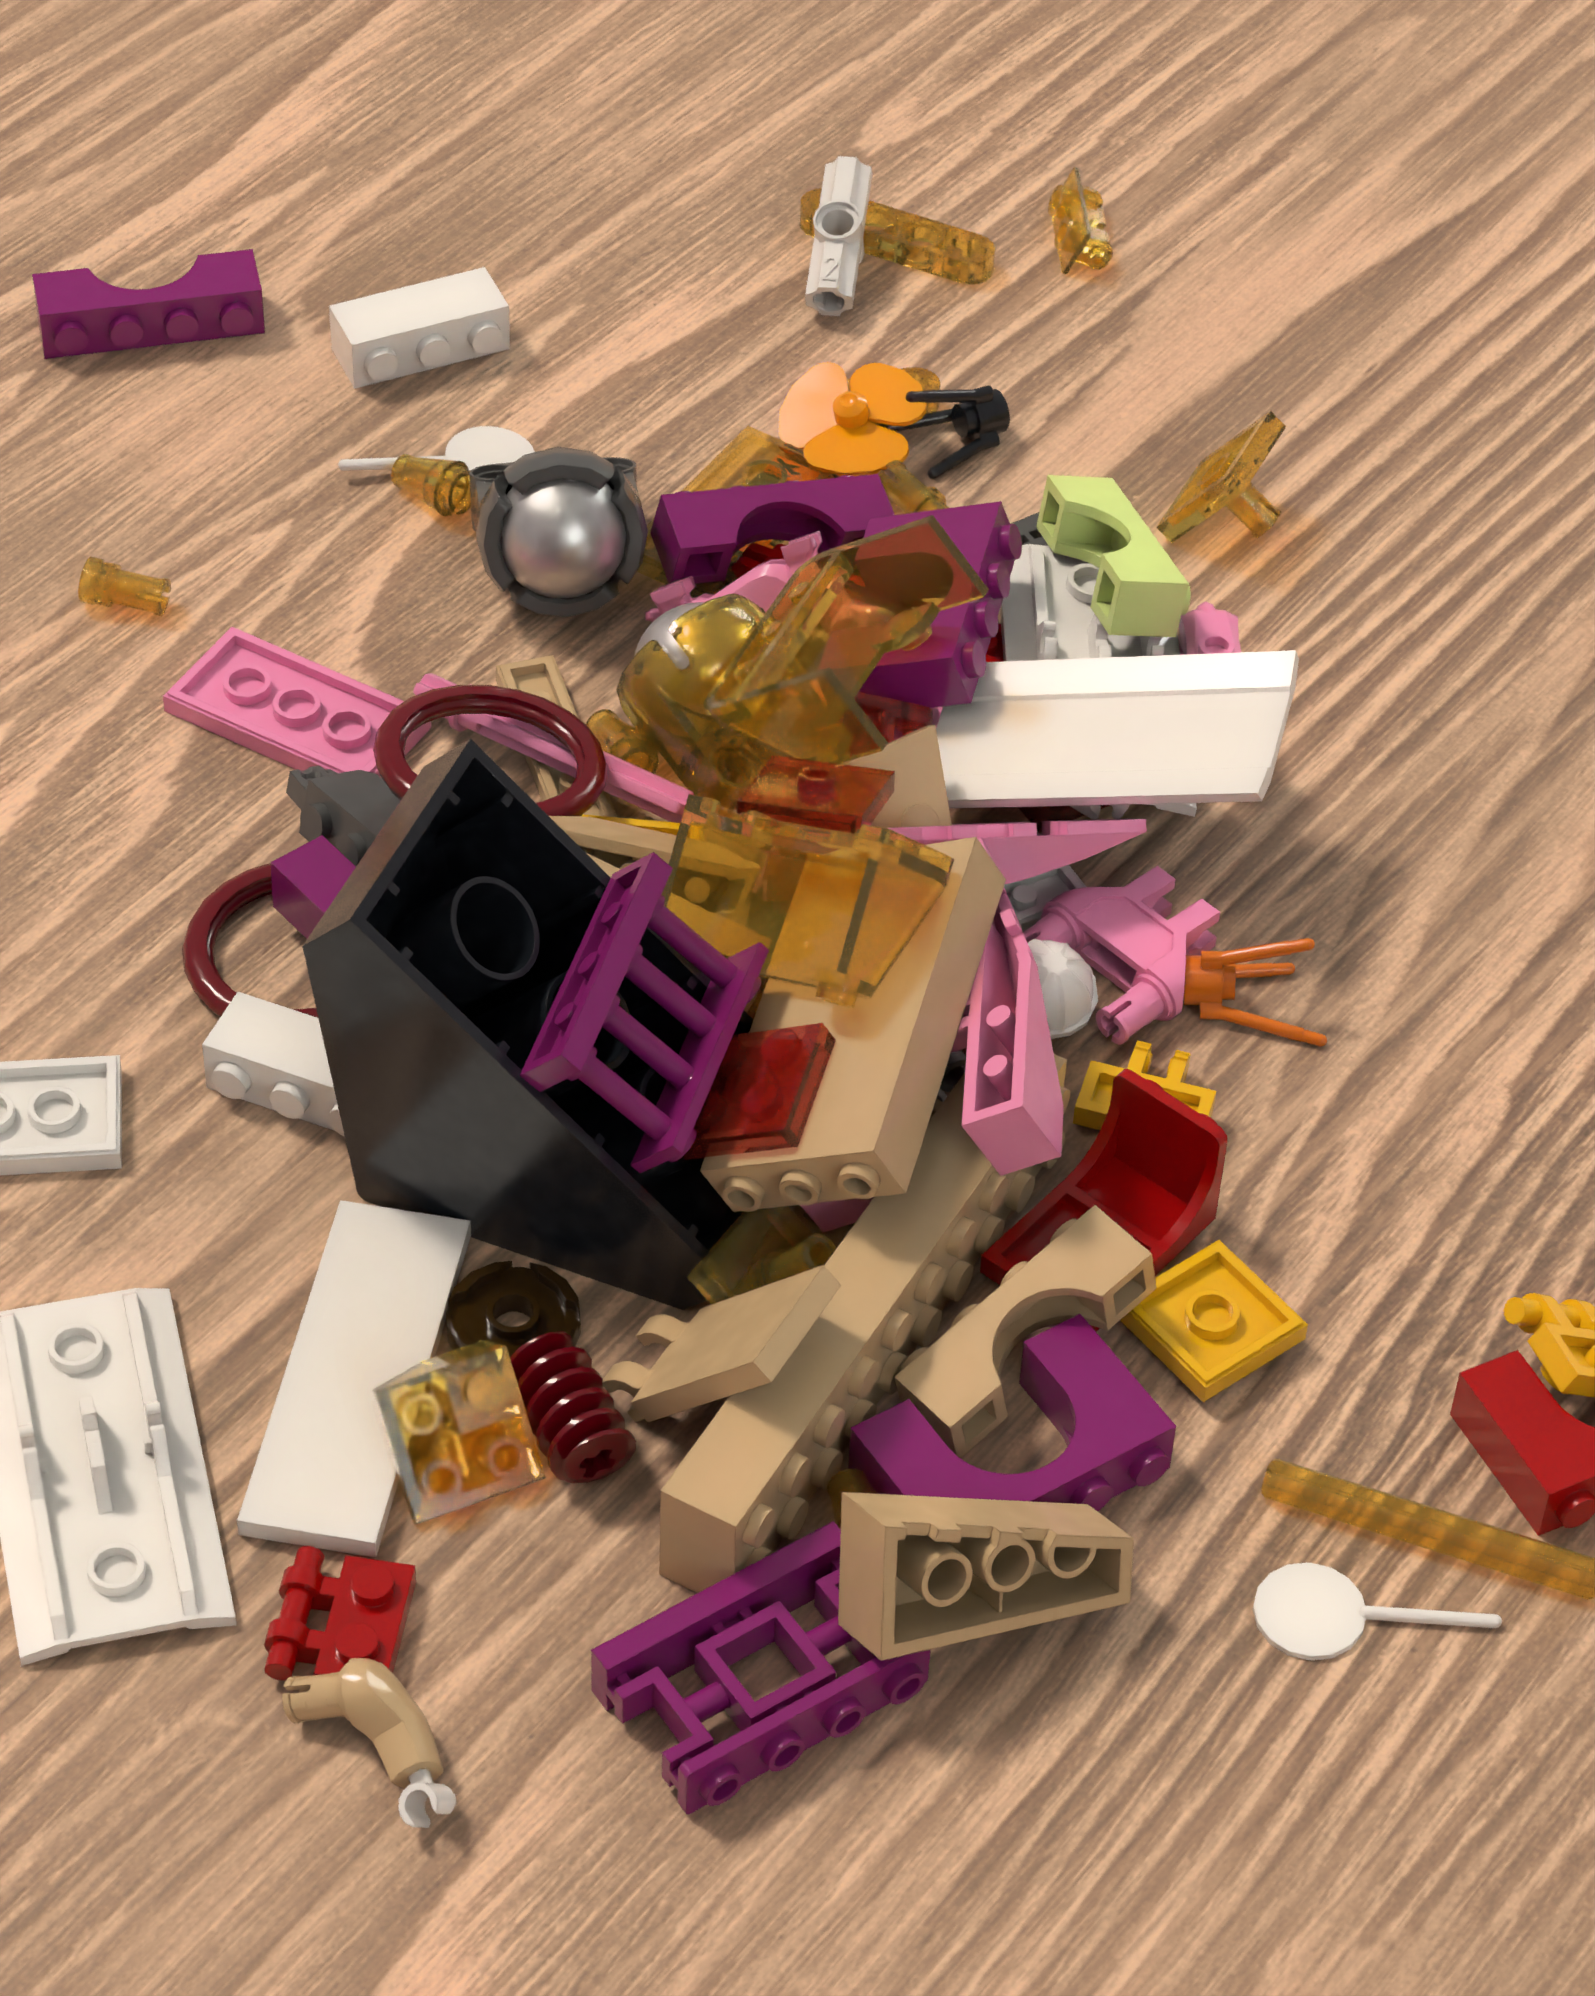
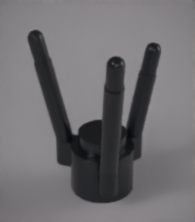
(979, 415)

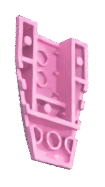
(1023, 852)

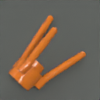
(1213, 979)

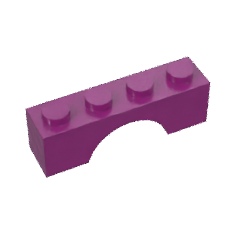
(90, 316)
(704, 529)

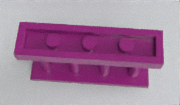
(590, 1002)

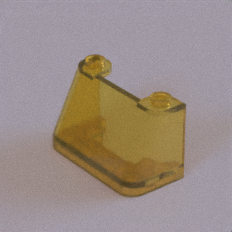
(818, 898)

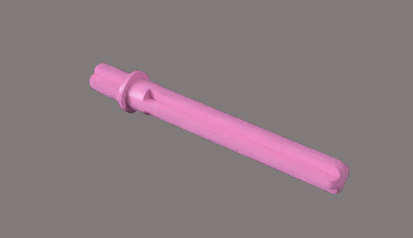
(622, 780)

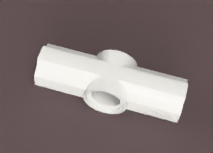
(838, 236)

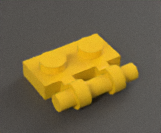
(1560, 1339)

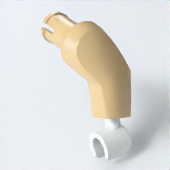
(389, 1716)

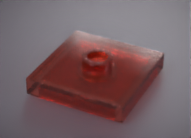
(818, 793)

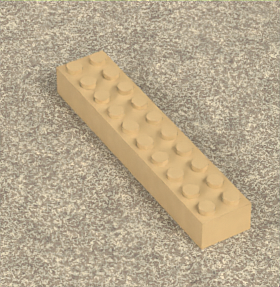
(783, 1440)

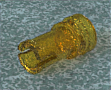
(109, 585)

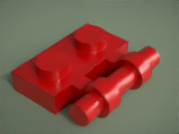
(364, 1620)

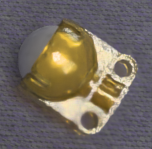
(667, 688)

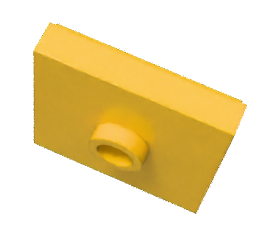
(1214, 1321)

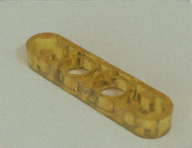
(954, 252)

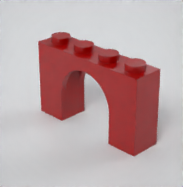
(1528, 1442)

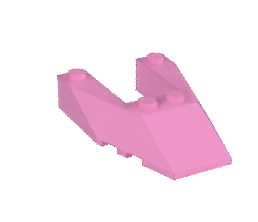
(1010, 1068)

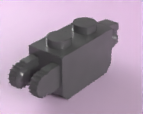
(341, 807)

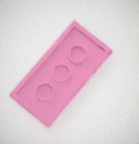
(283, 705)

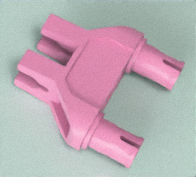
(1132, 945)

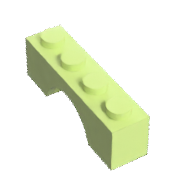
(1136, 581)

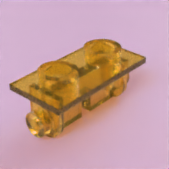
(1079, 224)

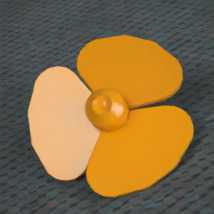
(837, 423)

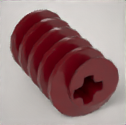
(570, 1409)

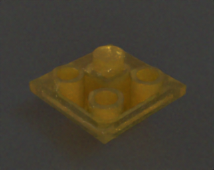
(458, 1430)

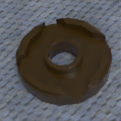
(504, 1289)

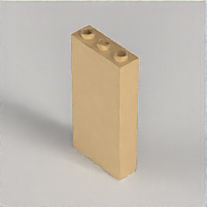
(883, 1061)

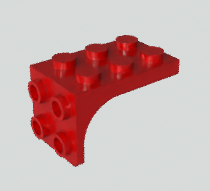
(1148, 1170)

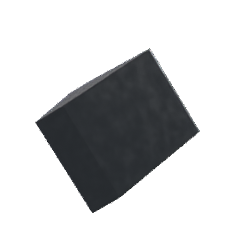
(429, 1006)

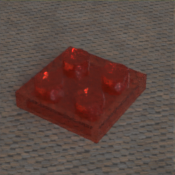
(763, 1091)

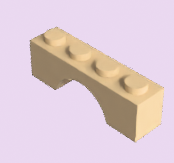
(1084, 1270)

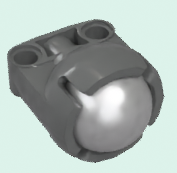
(559, 528)

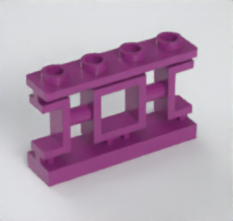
(725, 1627)

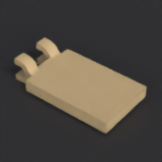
(723, 1347)

